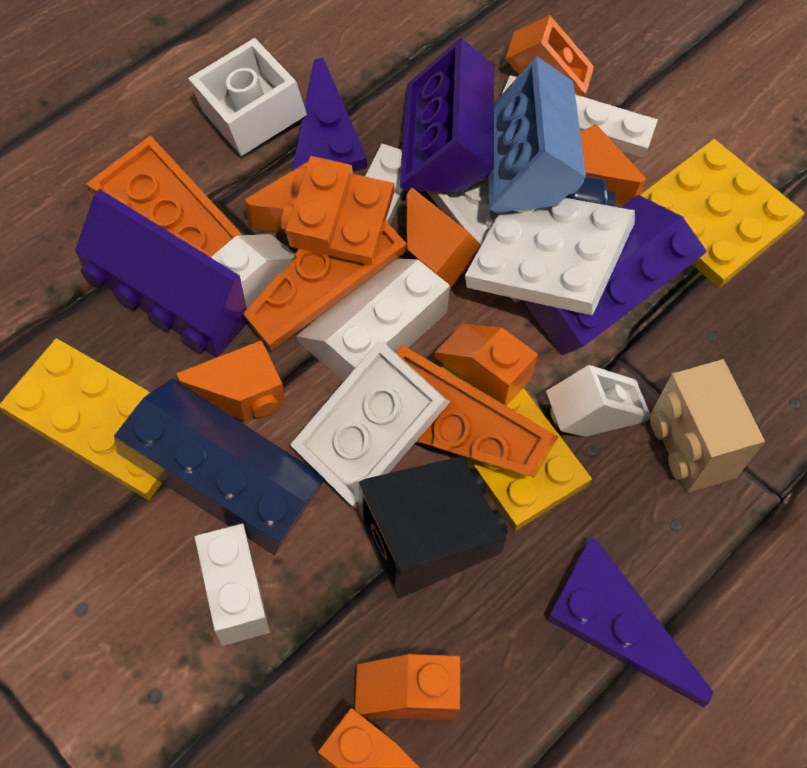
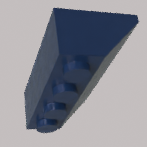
(218, 463)

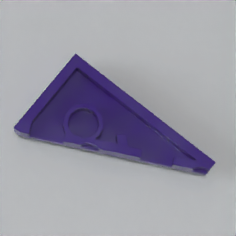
(327, 127)
(611, 616)

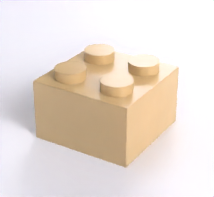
(705, 426)

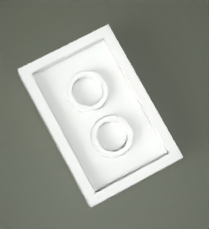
(369, 422)

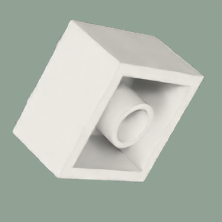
(248, 96)

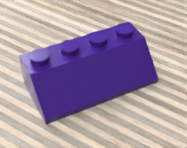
(449, 122)
(653, 255)
(161, 275)

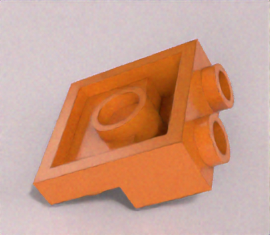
(337, 211)

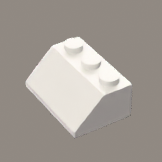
(388, 307)

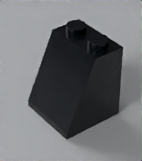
(430, 522)

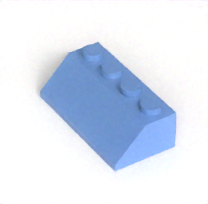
(536, 141)

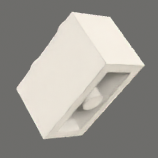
(231, 584)

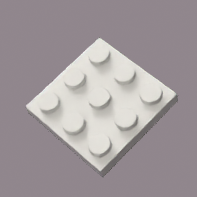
(552, 254)

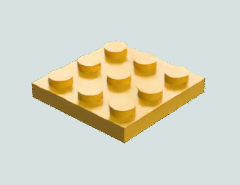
(727, 209)

